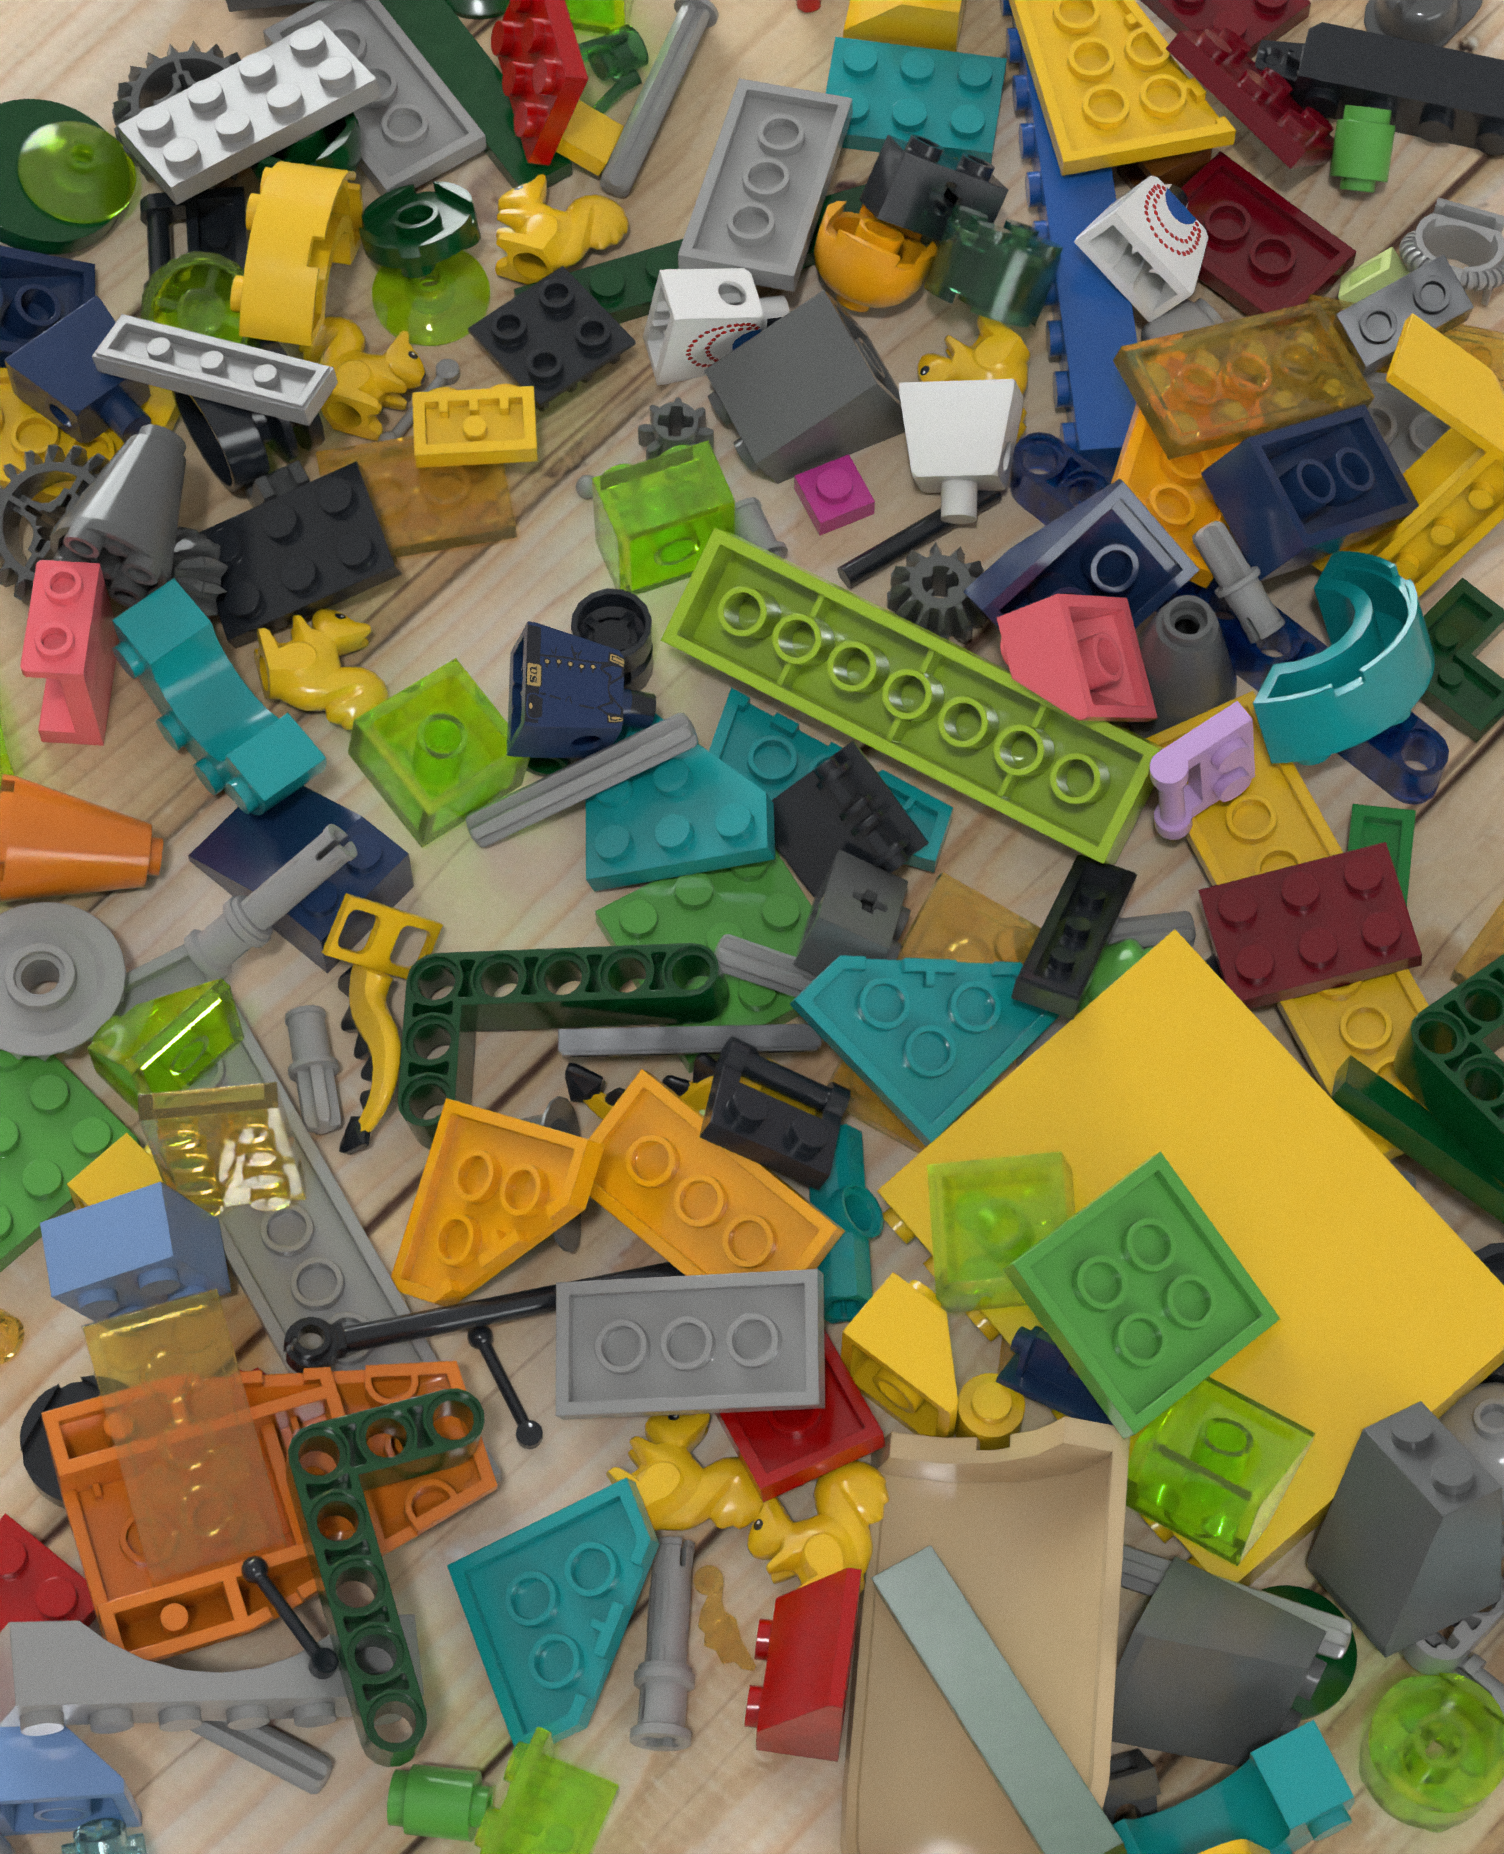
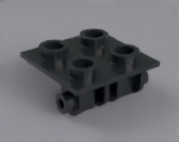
(552, 336)
(846, 809)

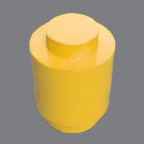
(989, 1412)

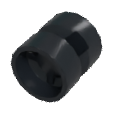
(622, 623)

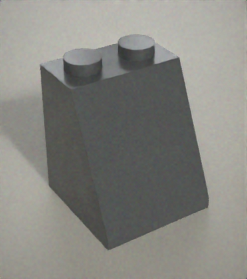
(806, 391)
(1411, 1532)
(1212, 1670)

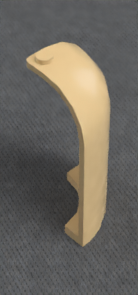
(1040, 1561)

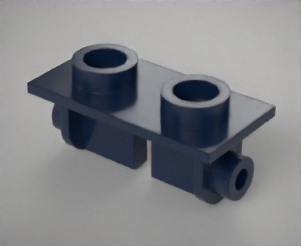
(1047, 1377)

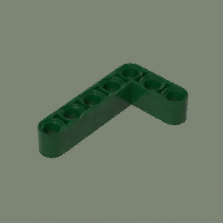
(537, 1006)
(1463, 1035)
(360, 1555)

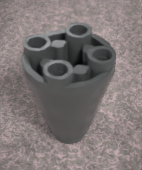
(129, 516)
(1184, 664)

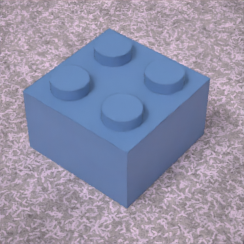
(133, 1253)

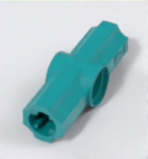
(859, 1214)

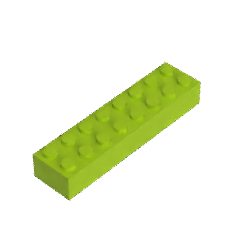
(912, 696)

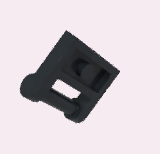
(212, 222)
(768, 1128)

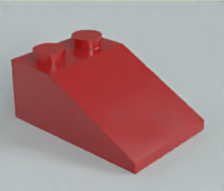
(806, 1668)

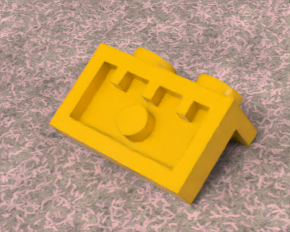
(474, 426)

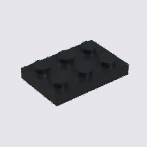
(301, 554)

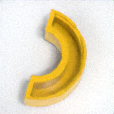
(297, 231)

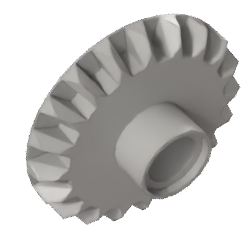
(60, 946)

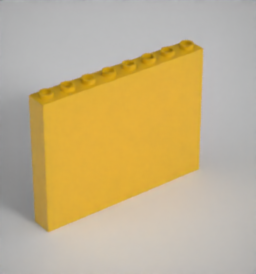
(1354, 1261)

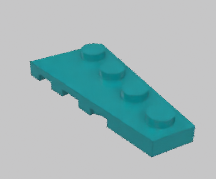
(778, 754)

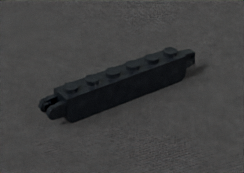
(1428, 87)

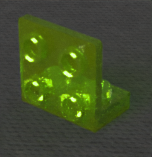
(547, 1805)

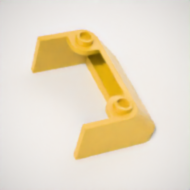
(1460, 474)

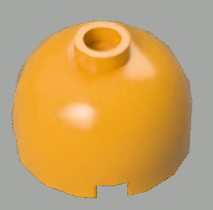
(869, 259)

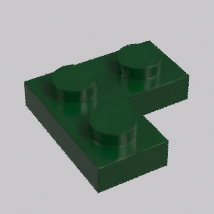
(1461, 684)

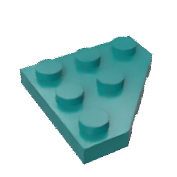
(676, 821)
(922, 1030)
(556, 1606)

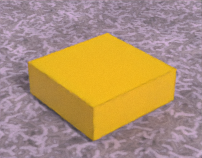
(589, 138)

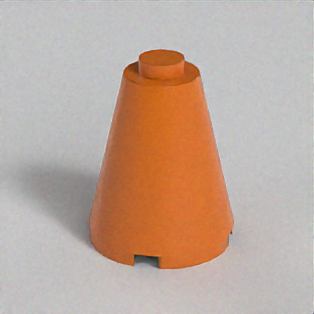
(68, 845)

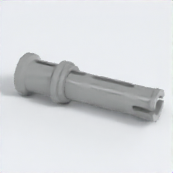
(250, 918)
(665, 1675)

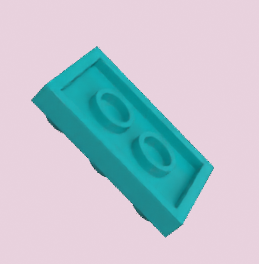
(918, 92)

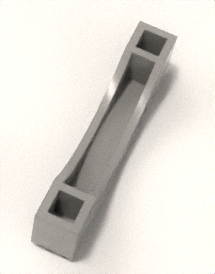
(75, 1677)

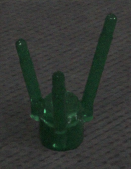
(618, 58)

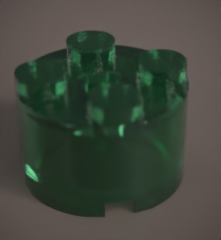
(994, 268)

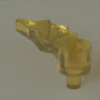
(720, 1627)

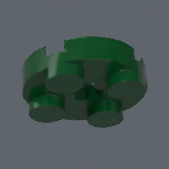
(419, 228)

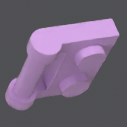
(1213, 760)

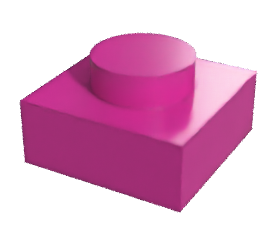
(834, 494)

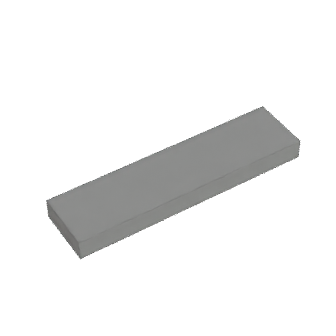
(215, 369)

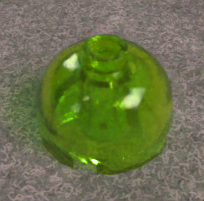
(194, 295)

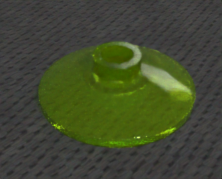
(75, 189)
(436, 312)

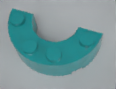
(1366, 677)
(209, 706)
(1275, 1799)

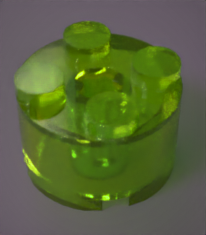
(1412, 1718)

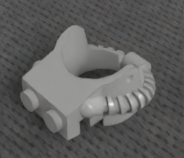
(1460, 235)

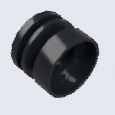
(235, 438)

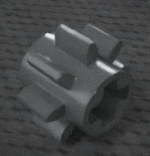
(673, 426)

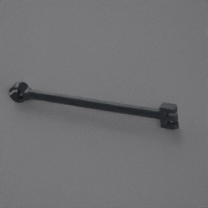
(432, 1322)

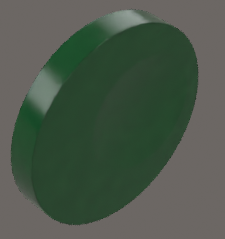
(21, 220)

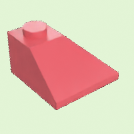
(1079, 656)

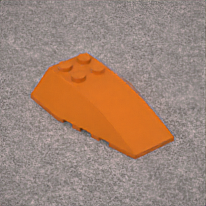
(221, 1602)

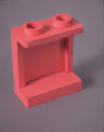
(71, 646)

